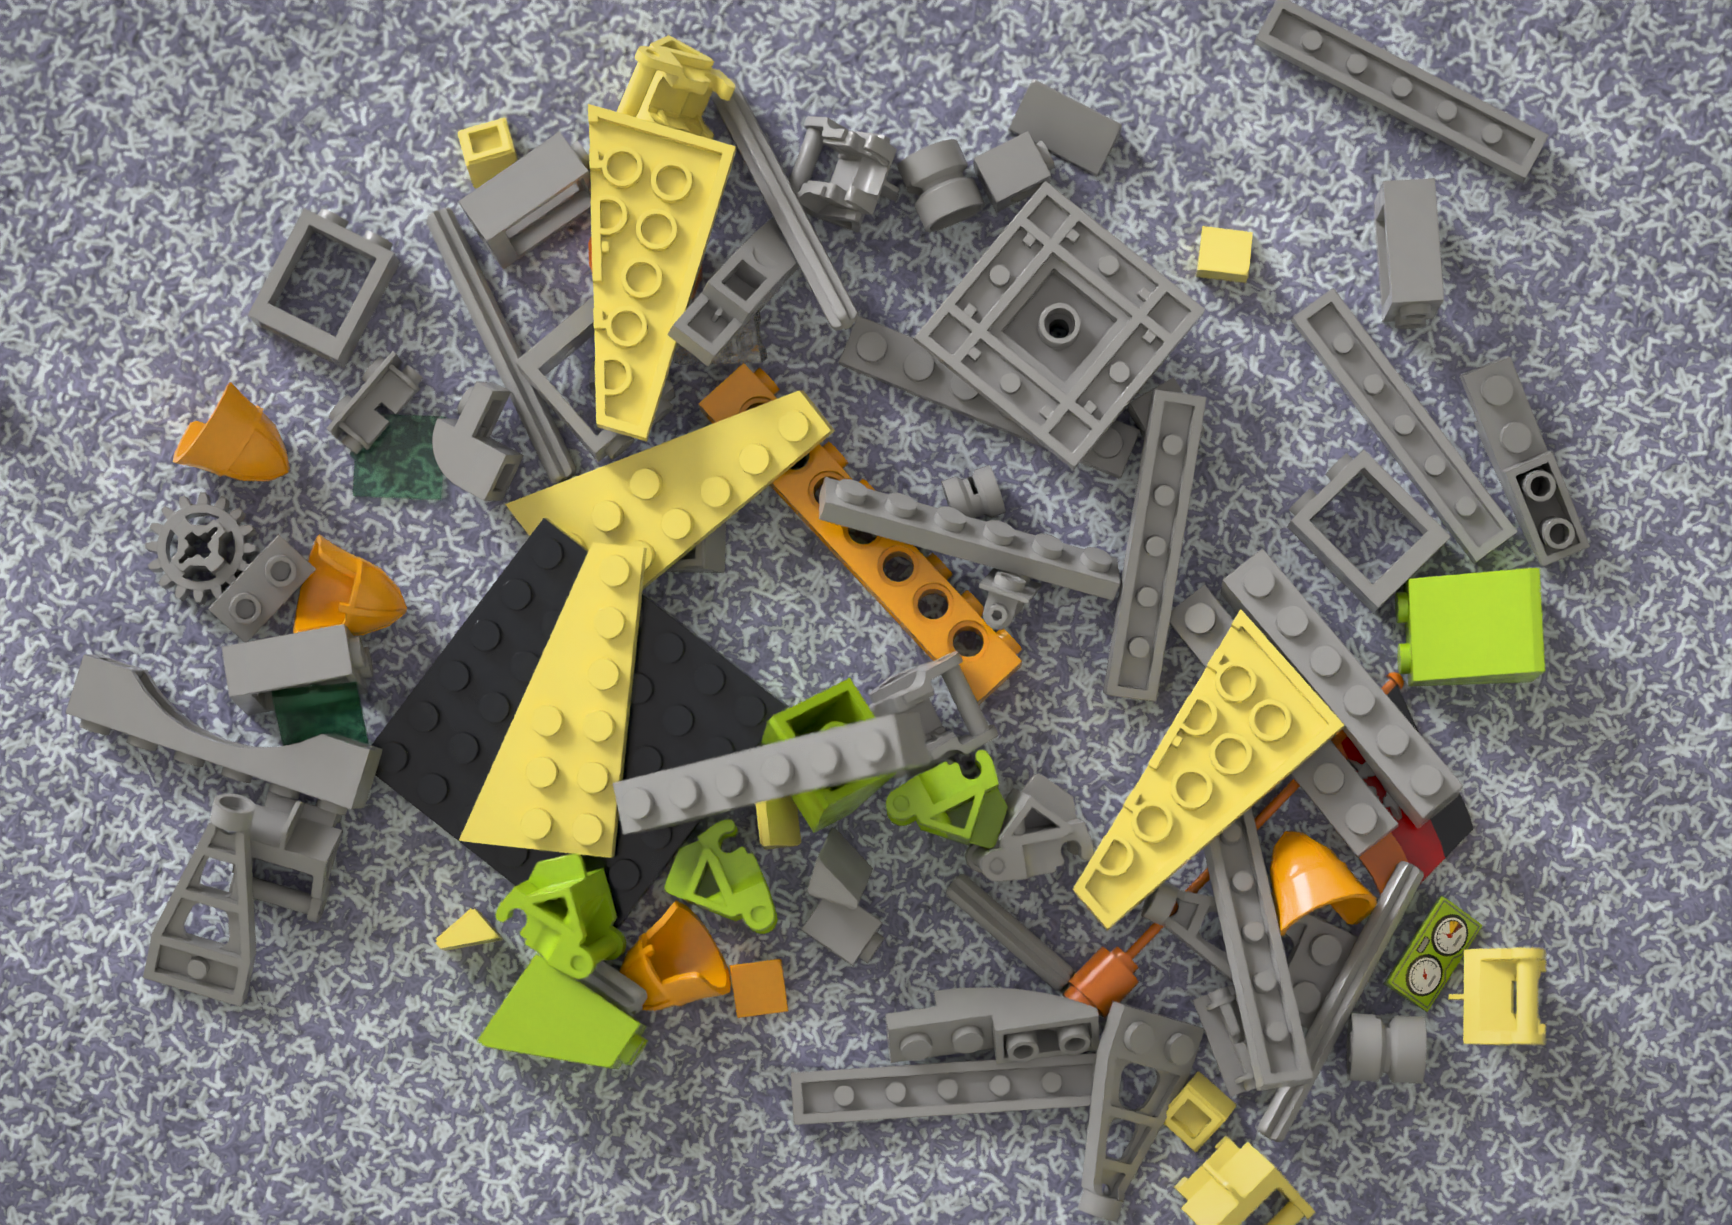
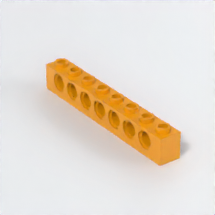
(866, 562)

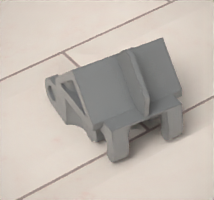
(856, 179)
(911, 693)
(1033, 834)
(298, 839)

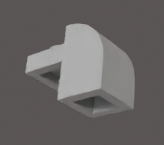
(466, 449)

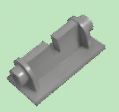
(382, 385)
(261, 588)
(1006, 596)
(1227, 1039)

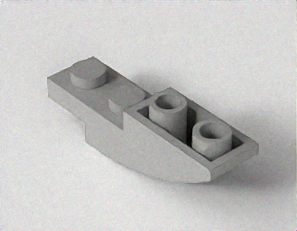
(735, 293)
(1523, 462)
(1011, 1021)

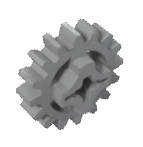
(186, 562)

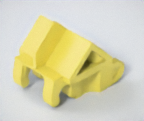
(674, 86)
(1490, 996)
(1234, 1185)

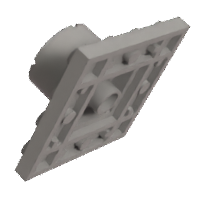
(1071, 274)

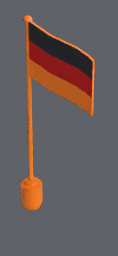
(1110, 974)

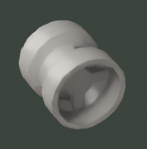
(975, 494)

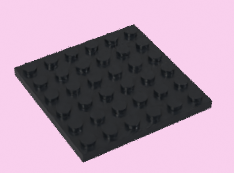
(448, 731)

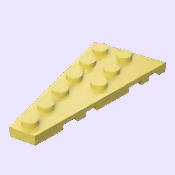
(649, 234)
(682, 487)
(572, 726)
(1223, 753)

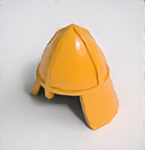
(235, 442)
(346, 592)
(1311, 876)
(677, 961)

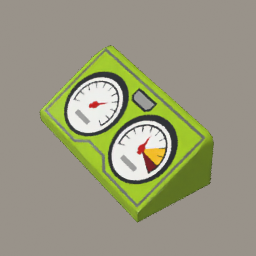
(1433, 953)

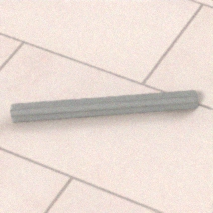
(787, 210)
(500, 344)
(1344, 995)

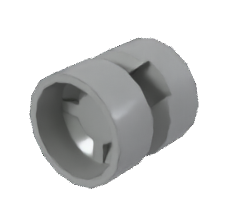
(942, 189)
(1386, 1048)

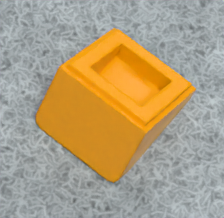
(759, 988)

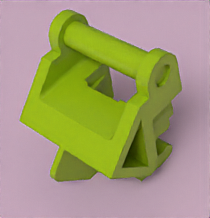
(951, 804)
(723, 881)
(567, 915)

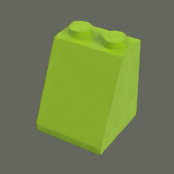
(1472, 628)
(825, 711)
(563, 1020)

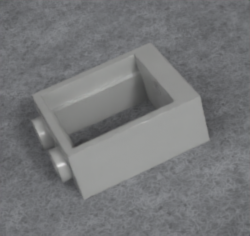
(531, 199)
(1408, 252)
(301, 333)
(550, 353)
(1341, 474)
(294, 661)

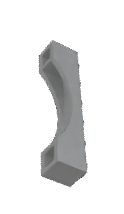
(128, 700)
(1373, 723)
(771, 772)

